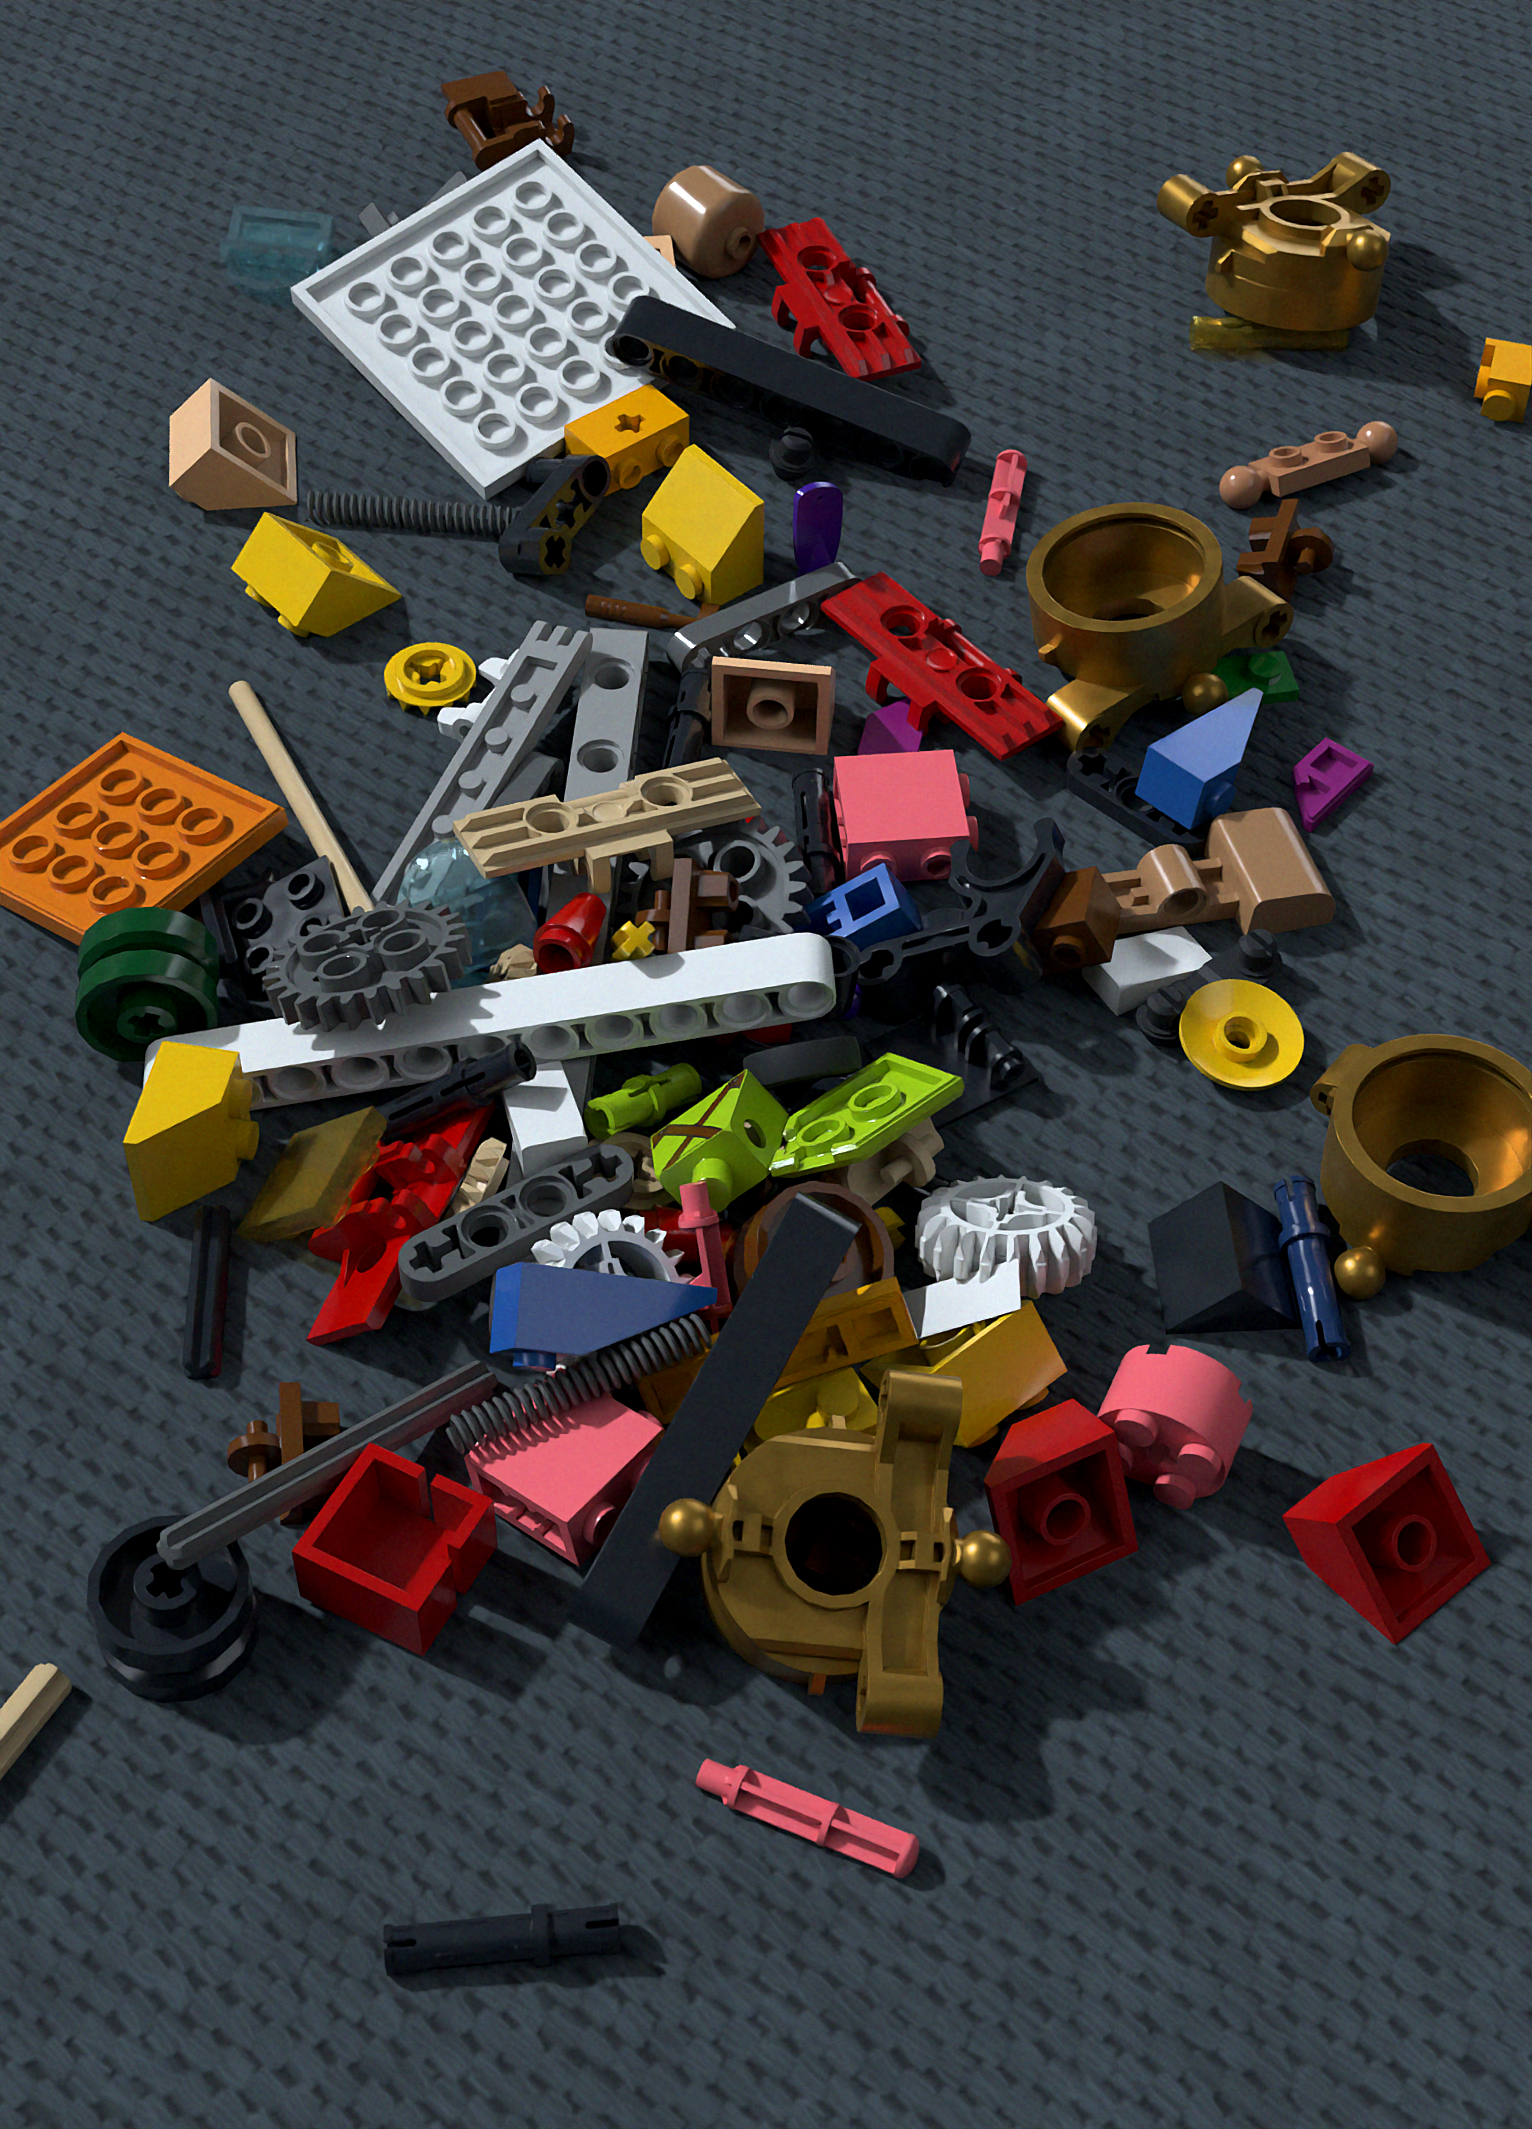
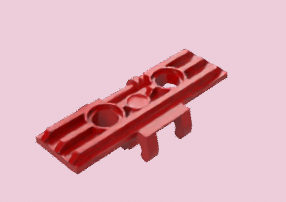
(863, 335)
(939, 669)
(374, 1230)

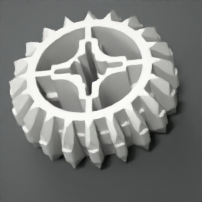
(1006, 1220)
(590, 1243)

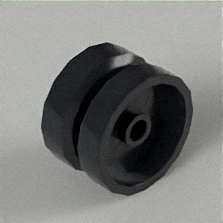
(171, 1629)

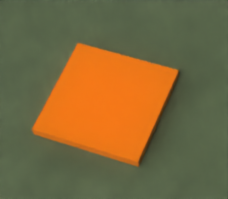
(127, 835)

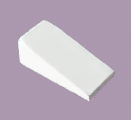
(1143, 966)
(544, 1119)

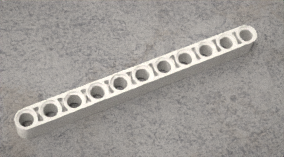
(551, 1013)

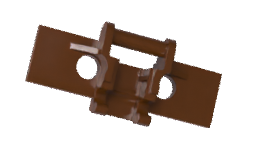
(495, 108)

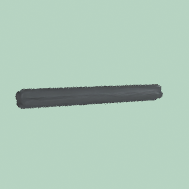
(322, 1466)

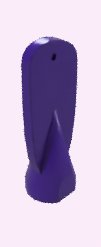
(816, 526)

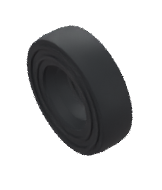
(805, 1062)

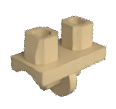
(902, 1160)

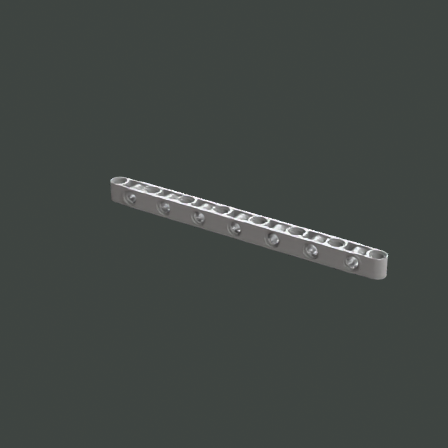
(599, 761)

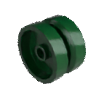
(145, 980)

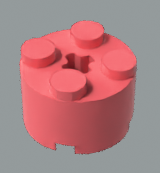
(1176, 1421)

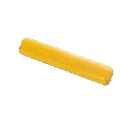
(631, 942)

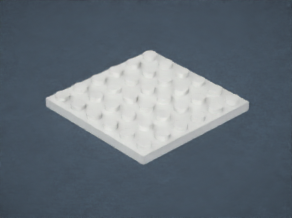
(497, 313)

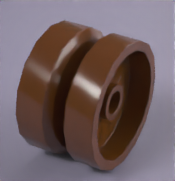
(866, 1261)

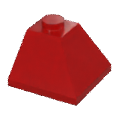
(1059, 1499)
(1390, 1538)

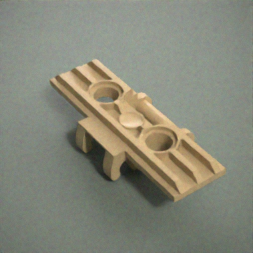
(607, 824)

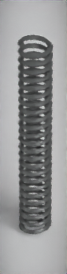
(405, 508)
(504, 1406)

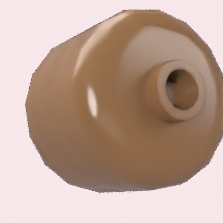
(709, 221)

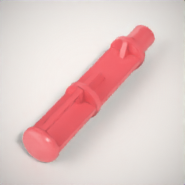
(1001, 511)
(703, 1221)
(811, 1817)

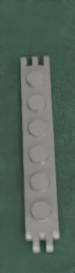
(495, 743)

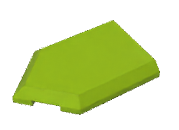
(863, 1115)

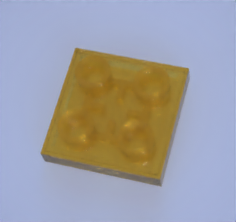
(314, 1177)

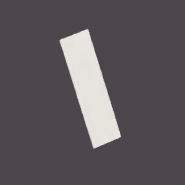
(950, 1306)

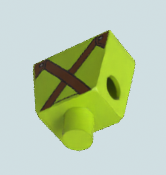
(716, 1147)

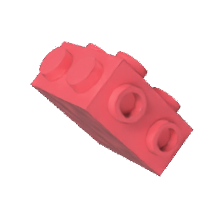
(901, 813)
(568, 1472)

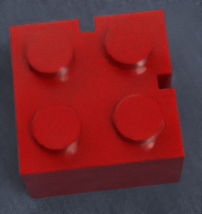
(383, 1560)

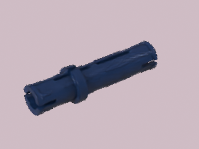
(1307, 1247)

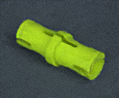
(642, 1101)

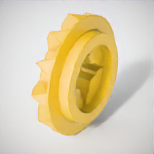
(426, 660)

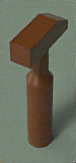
(642, 614)

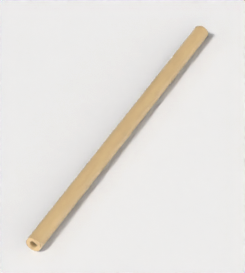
(299, 796)

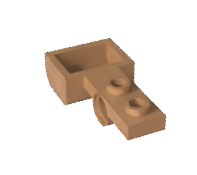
(1251, 873)

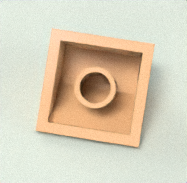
(230, 453)
(772, 705)

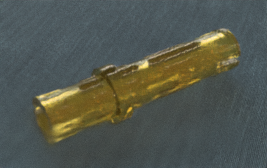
(1247, 335)

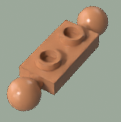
(1304, 466)

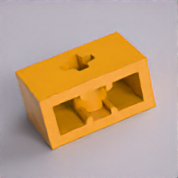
(632, 435)

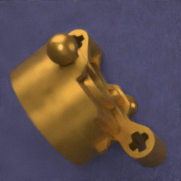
(1287, 248)
(1148, 564)
(1425, 1099)
(885, 1629)

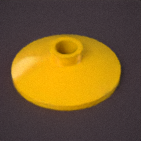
(1247, 1015)

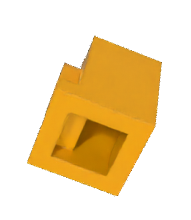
(1504, 380)

